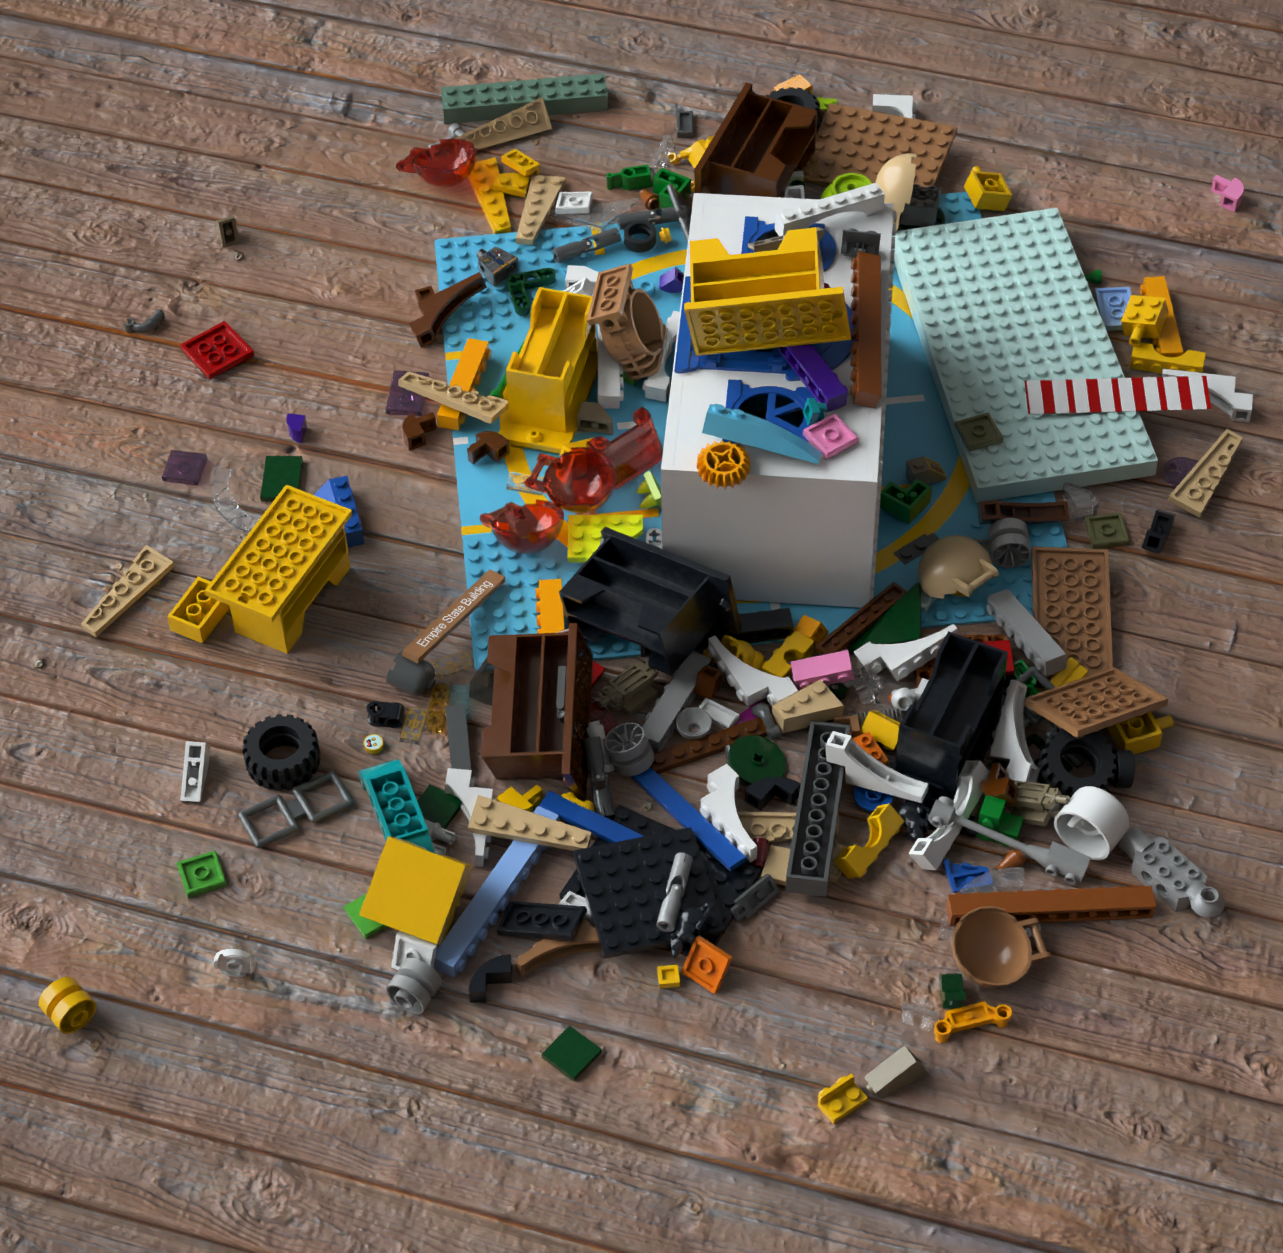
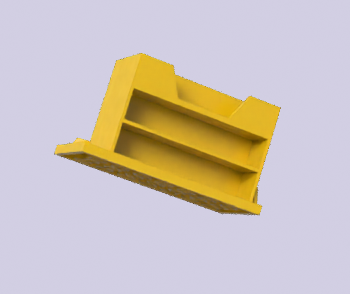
(762, 297)
(551, 372)
(283, 567)

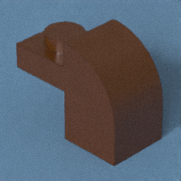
(415, 429)
(489, 444)
(1000, 785)

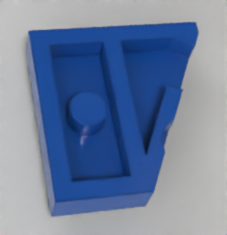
(962, 874)

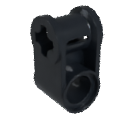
(387, 714)

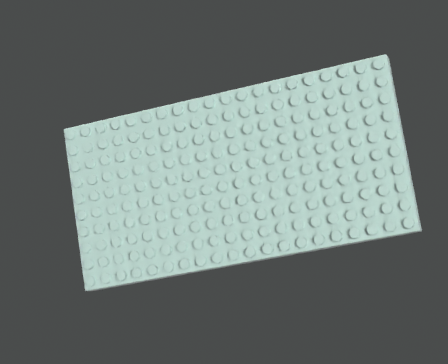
(1009, 307)

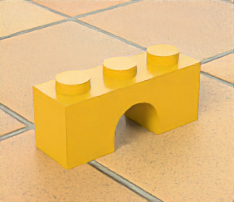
(794, 648)

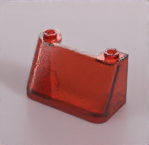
(633, 450)

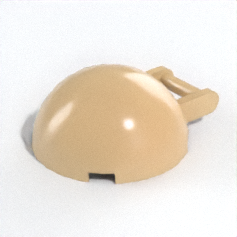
(897, 182)
(954, 565)

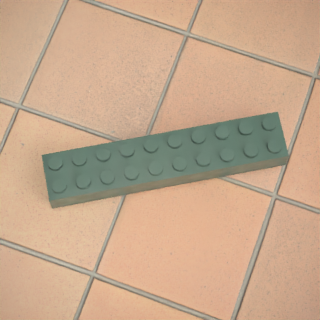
(496, 99)

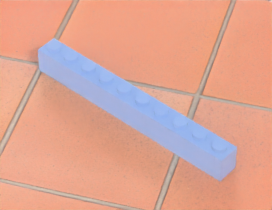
(488, 903)

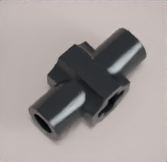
(927, 805)

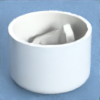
(1092, 822)

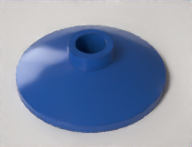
(864, 796)

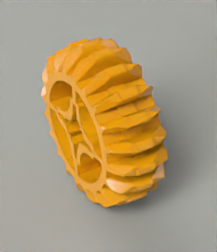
(722, 459)

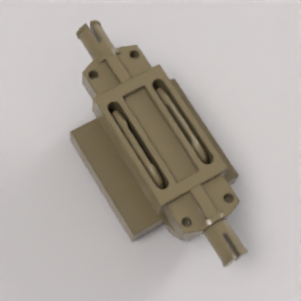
(630, 689)
(1037, 802)

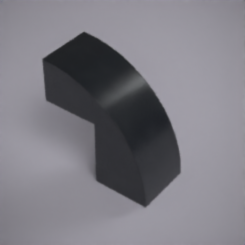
(1158, 533)
(763, 791)
(493, 971)

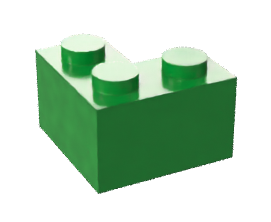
(665, 177)
(905, 503)
(994, 818)

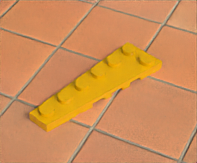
(491, 201)

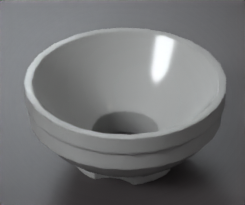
(693, 717)

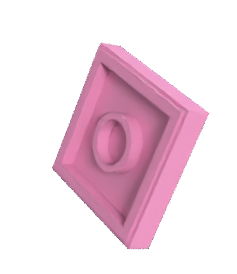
(830, 436)

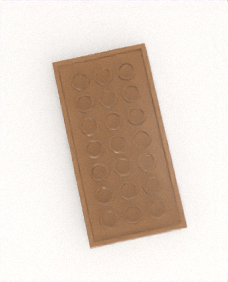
(1074, 603)

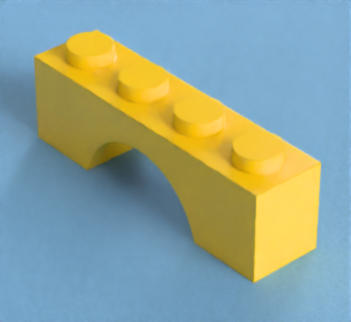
(1147, 359)
(883, 824)

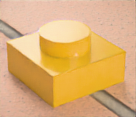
(668, 976)

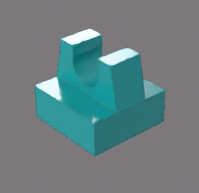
(814, 411)

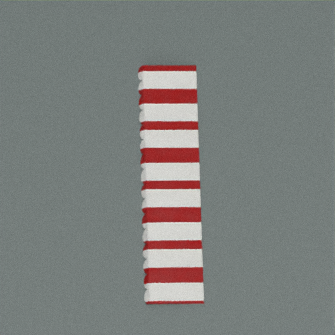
(1117, 394)

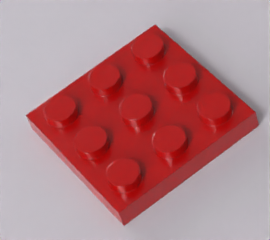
(217, 350)

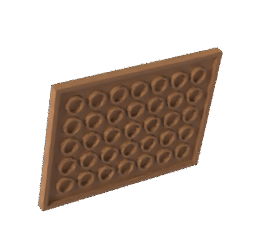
(866, 140)

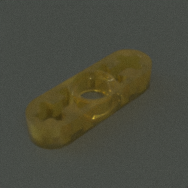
(440, 715)

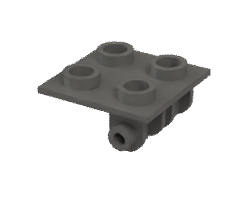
(860, 240)

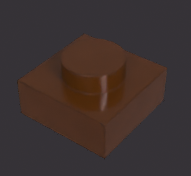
(424, 293)

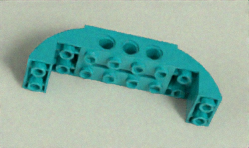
(395, 803)

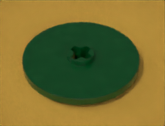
(757, 748)

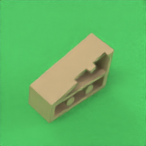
(807, 705)

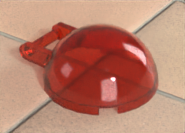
(442, 163)
(576, 479)
(526, 527)

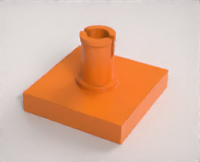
(706, 964)

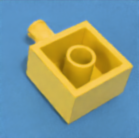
(987, 190)
(1144, 318)
(1140, 732)

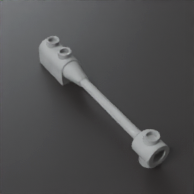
(1055, 859)

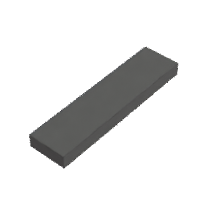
(458, 737)

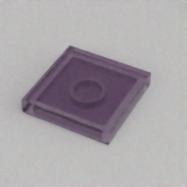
(184, 467)

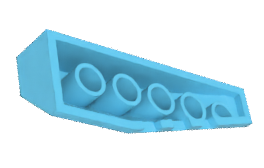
(756, 432)

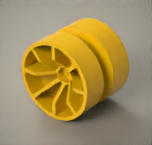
(67, 1005)

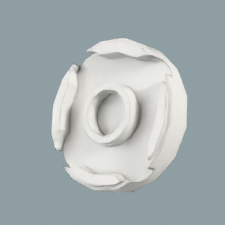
(234, 962)

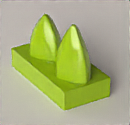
(650, 486)

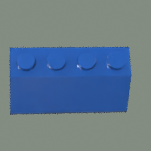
(339, 492)

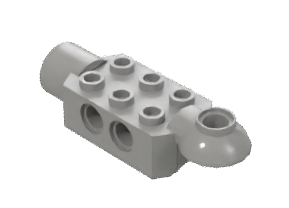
(1170, 874)

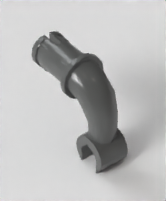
(148, 326)
(763, 712)

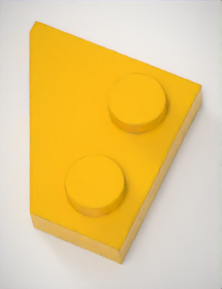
(511, 183)

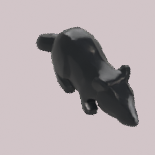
(911, 814)
(690, 922)

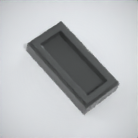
(684, 124)

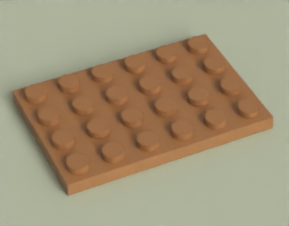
(1095, 702)

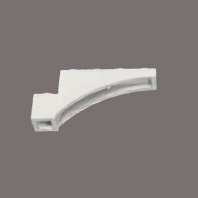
(1222, 394)
(901, 657)
(749, 682)
(1010, 737)
(868, 772)
(461, 784)
(722, 812)

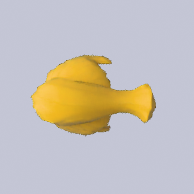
(743, 651)

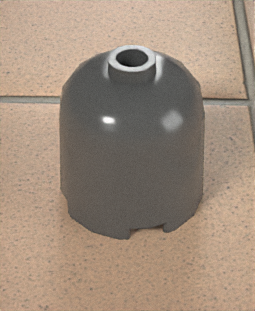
(410, 676)

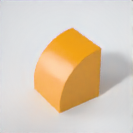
(811, 628)

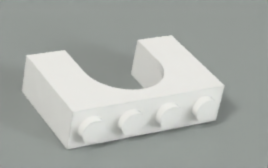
(894, 105)

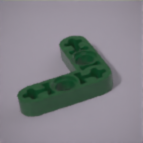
(520, 287)

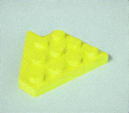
(585, 533)

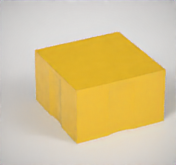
(415, 890)

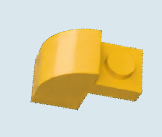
(526, 802)

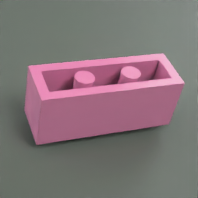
(829, 668)

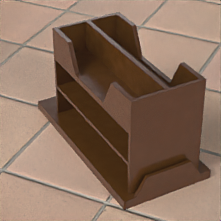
(757, 147)
(524, 729)

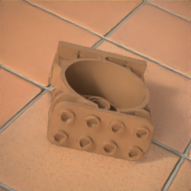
(628, 322)

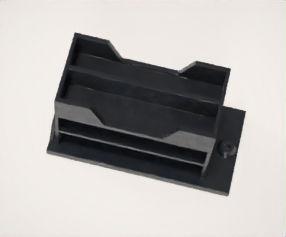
(649, 599)
(953, 715)

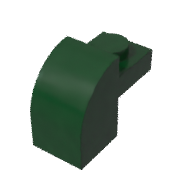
(951, 990)

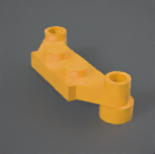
(971, 1017)

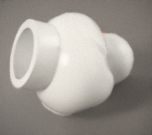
(902, 698)

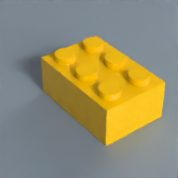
(196, 613)

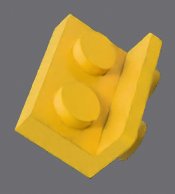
(521, 163)
(841, 1098)

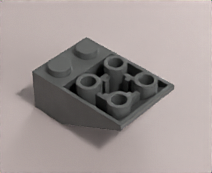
(922, 207)

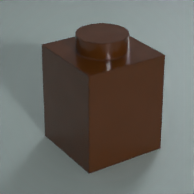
(708, 682)

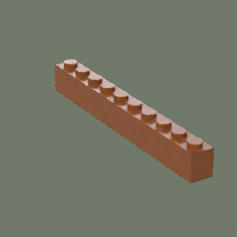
(866, 329)
(1060, 904)

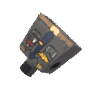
(496, 264)

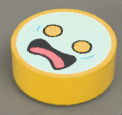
(373, 744)

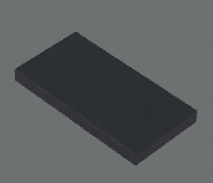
(542, 920)

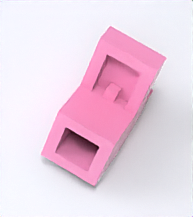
(1230, 192)

